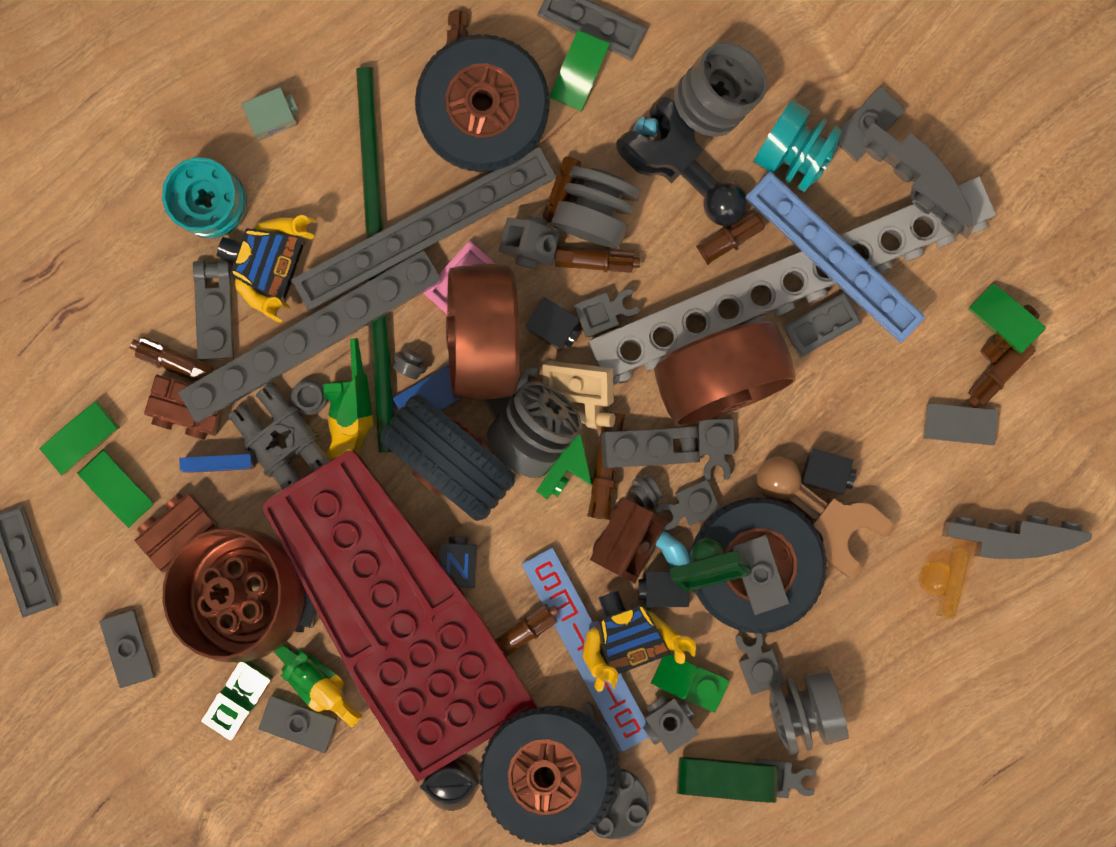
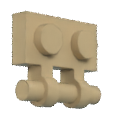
(583, 385)

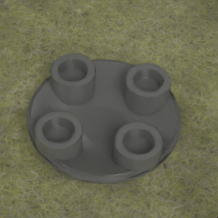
(628, 811)

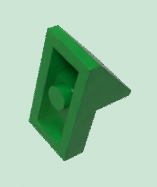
(570, 460)
(690, 682)

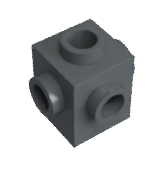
(536, 241)
(679, 733)

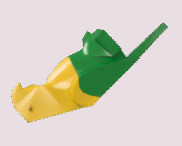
(350, 407)
(316, 684)

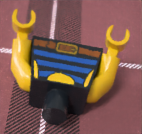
(267, 261)
(629, 640)

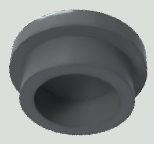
(409, 363)
(308, 397)
(646, 492)

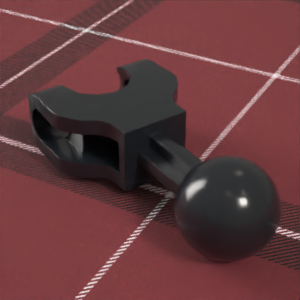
(676, 156)

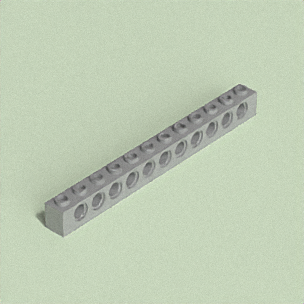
(738, 291)

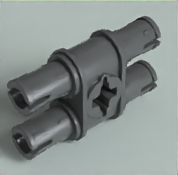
(262, 440)

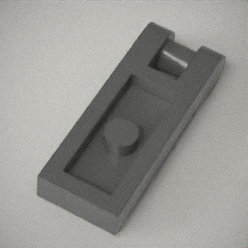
(213, 311)
(648, 447)

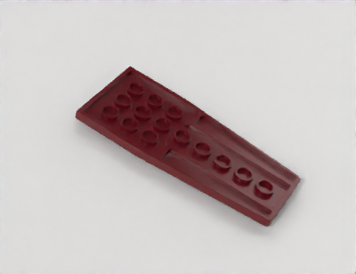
(395, 616)

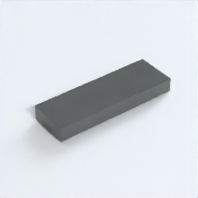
(597, 21)
(24, 563)

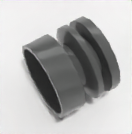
(720, 89)
(596, 206)
(534, 430)
(808, 711)

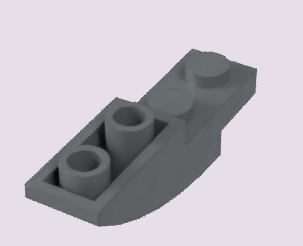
(933, 184)
(1030, 538)

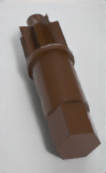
(596, 259)
(169, 359)
(998, 375)
(528, 629)

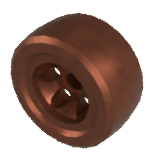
(482, 331)
(724, 372)
(197, 602)

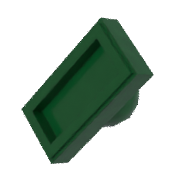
(710, 566)

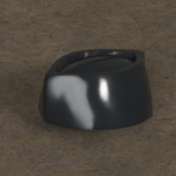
(451, 786)

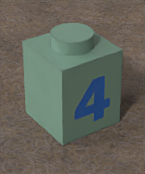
(271, 113)

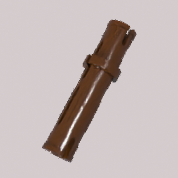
(604, 478)

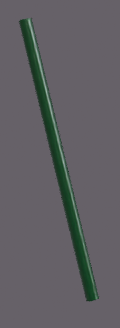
(374, 225)

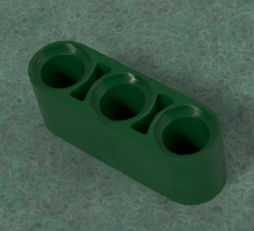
(727, 779)

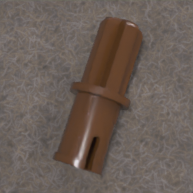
(731, 237)

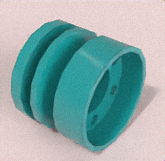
(798, 146)
(186, 192)

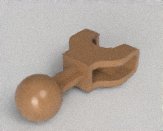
(835, 522)

